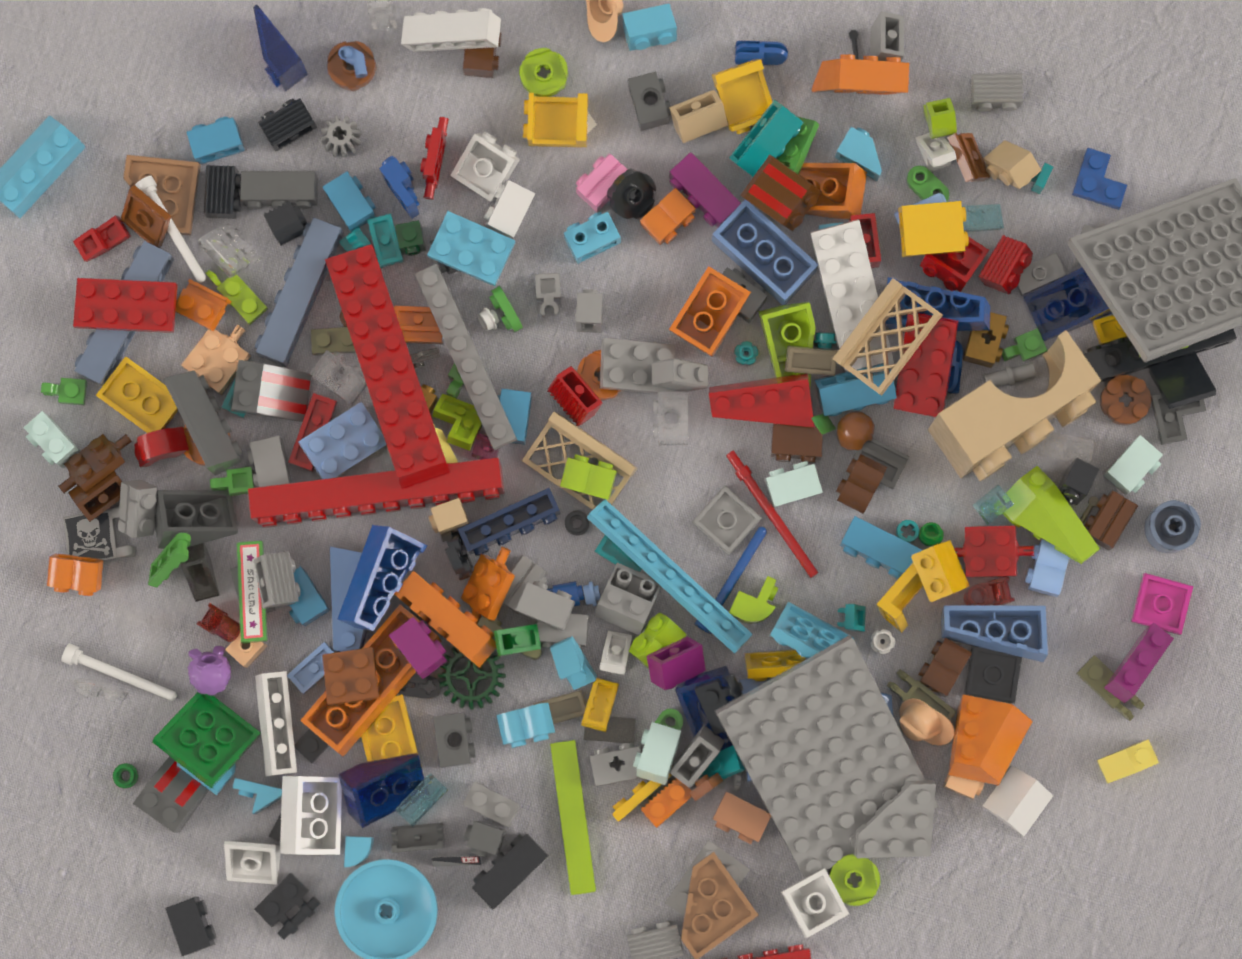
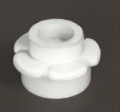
(488, 319)
(885, 635)

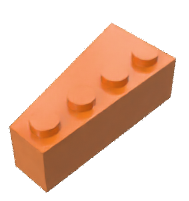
(447, 619)

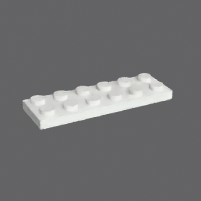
(847, 282)

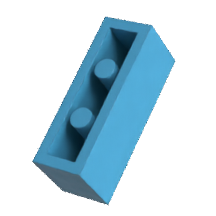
(848, 392)
(878, 547)

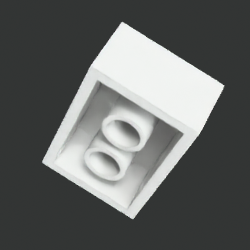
(310, 815)

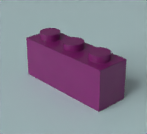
(703, 190)
(1139, 663)

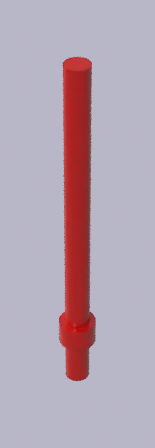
(744, 474)

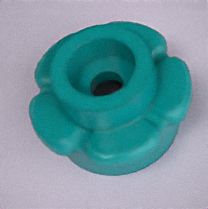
(824, 340)
(746, 359)

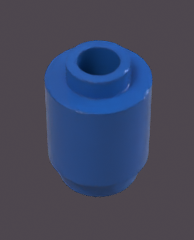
(572, 589)

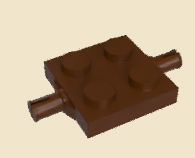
(94, 463)

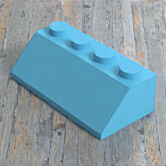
(37, 165)

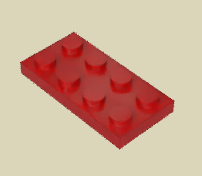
(125, 305)
(926, 375)

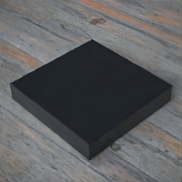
(1182, 381)
(992, 675)

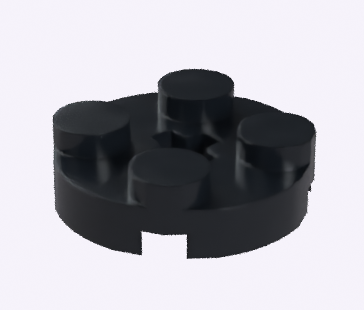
(621, 189)
(460, 563)

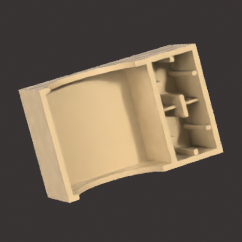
(988, 421)

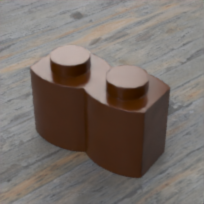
(861, 484)
(945, 666)

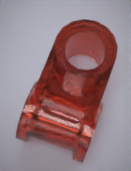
(993, 593)
(220, 624)

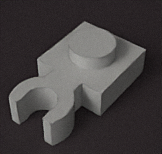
(548, 289)

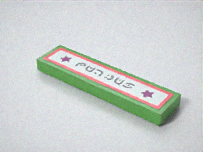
(252, 615)

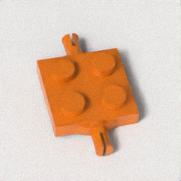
(488, 585)

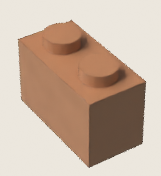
(741, 817)

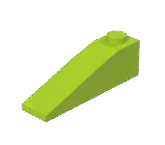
(786, 327)
(1047, 514)

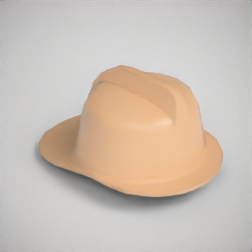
(603, 18)
(924, 723)

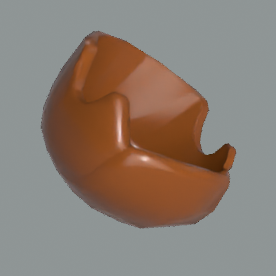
(855, 430)

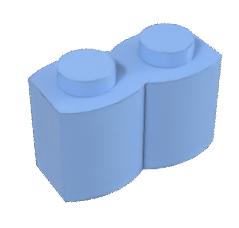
(1048, 569)

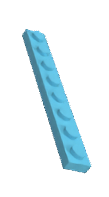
(669, 576)

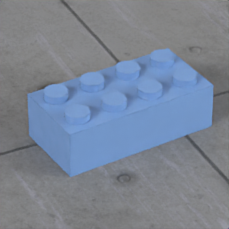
(764, 252)

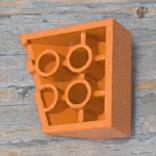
(863, 76)
(986, 739)

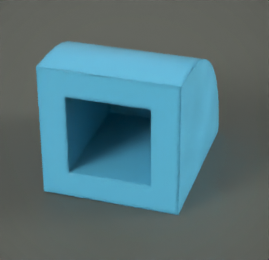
(357, 850)

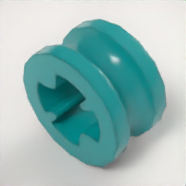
(905, 523)

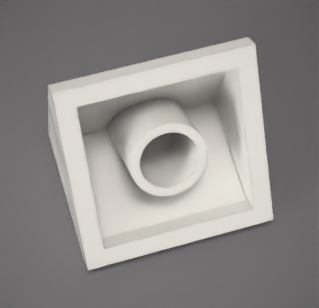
(1018, 800)
(252, 862)
(815, 902)

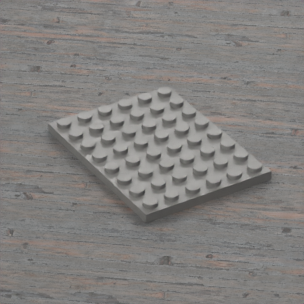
(1171, 269)
(821, 752)

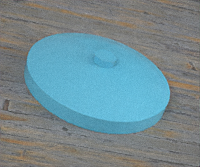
(386, 910)

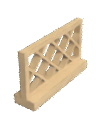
(873, 322)
(585, 442)

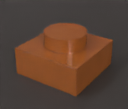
(705, 785)

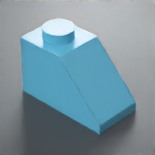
(860, 149)

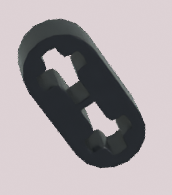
(421, 693)

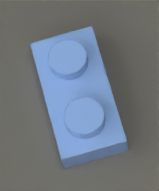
(310, 670)

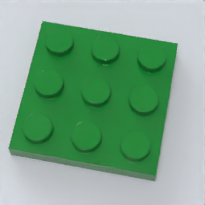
(206, 738)

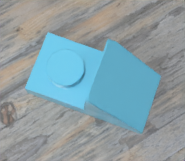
(572, 663)
(265, 795)

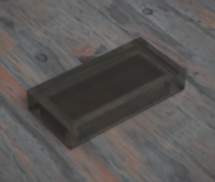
(618, 731)

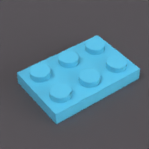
(471, 248)

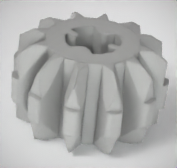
(350, 136)

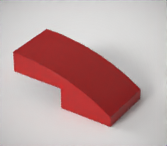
(102, 239)

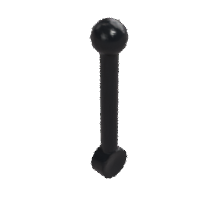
(853, 35)

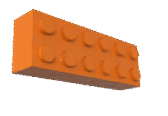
(345, 723)

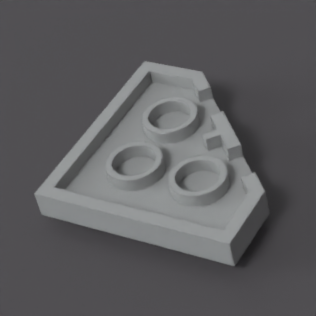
(900, 825)

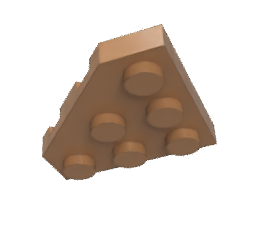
(175, 185)
(713, 907)

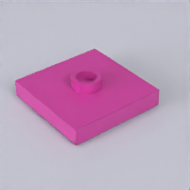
(1162, 603)

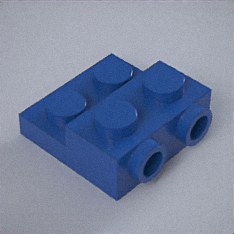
(399, 180)

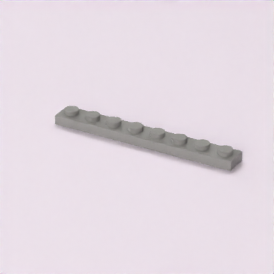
(466, 357)

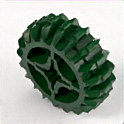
(472, 688)

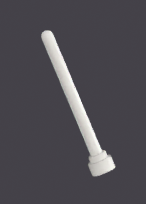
(148, 186)
(73, 655)

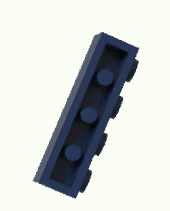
(509, 521)

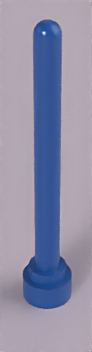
(737, 571)

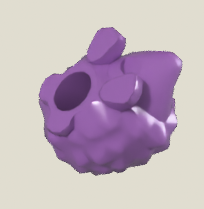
(209, 670)

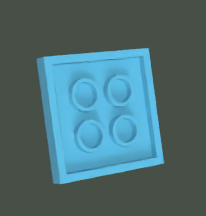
(805, 631)

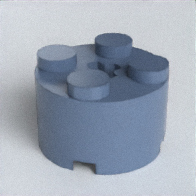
(1168, 513)

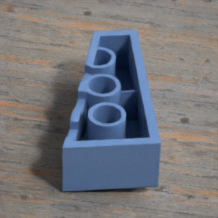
(343, 566)
(999, 628)

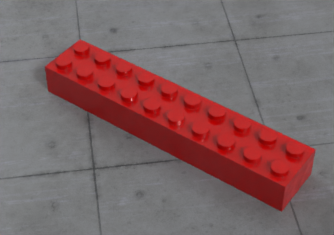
(387, 366)
(373, 492)

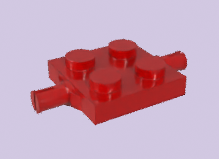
(432, 164)
(992, 551)

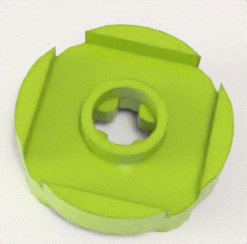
(550, 61)
(866, 887)

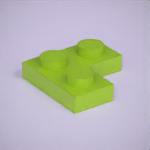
(464, 420)

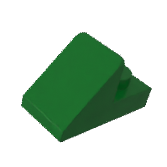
(517, 639)

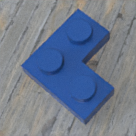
(1092, 184)

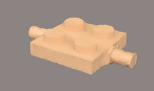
(217, 358)

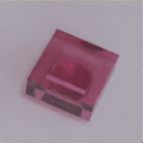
(483, 449)

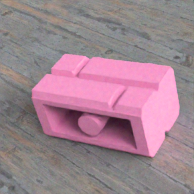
(594, 187)

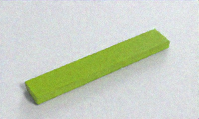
(573, 817)

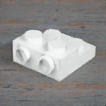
(485, 165)

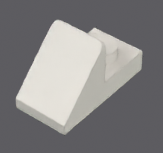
(935, 152)
(616, 652)

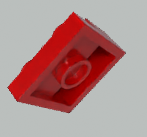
(953, 267)

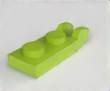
(241, 296)

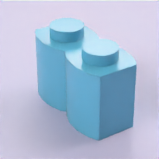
(526, 724)

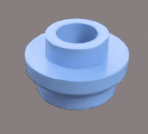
(591, 593)

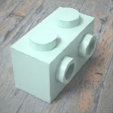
(51, 439)
(1134, 465)
(794, 484)
(658, 753)

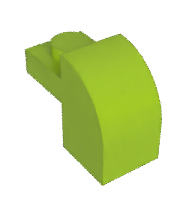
(940, 118)
(752, 609)

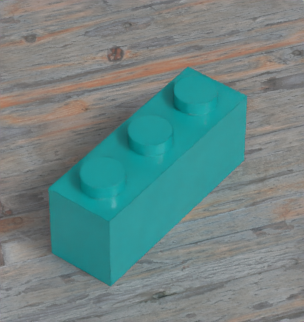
(766, 138)

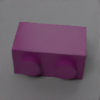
(418, 648)
(676, 663)

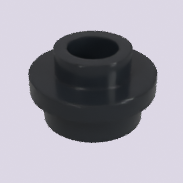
(576, 515)

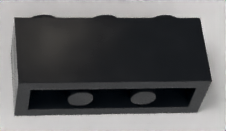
(509, 870)

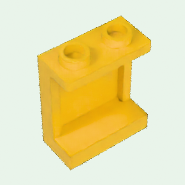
(743, 94)
(556, 121)
(932, 228)
(940, 571)
(899, 596)

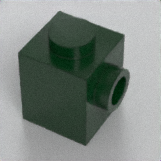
(410, 238)

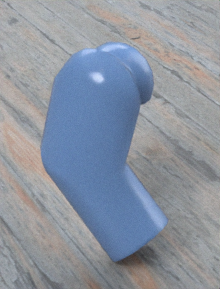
(354, 58)

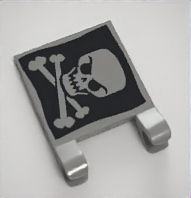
(96, 537)

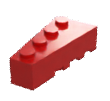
(769, 400)

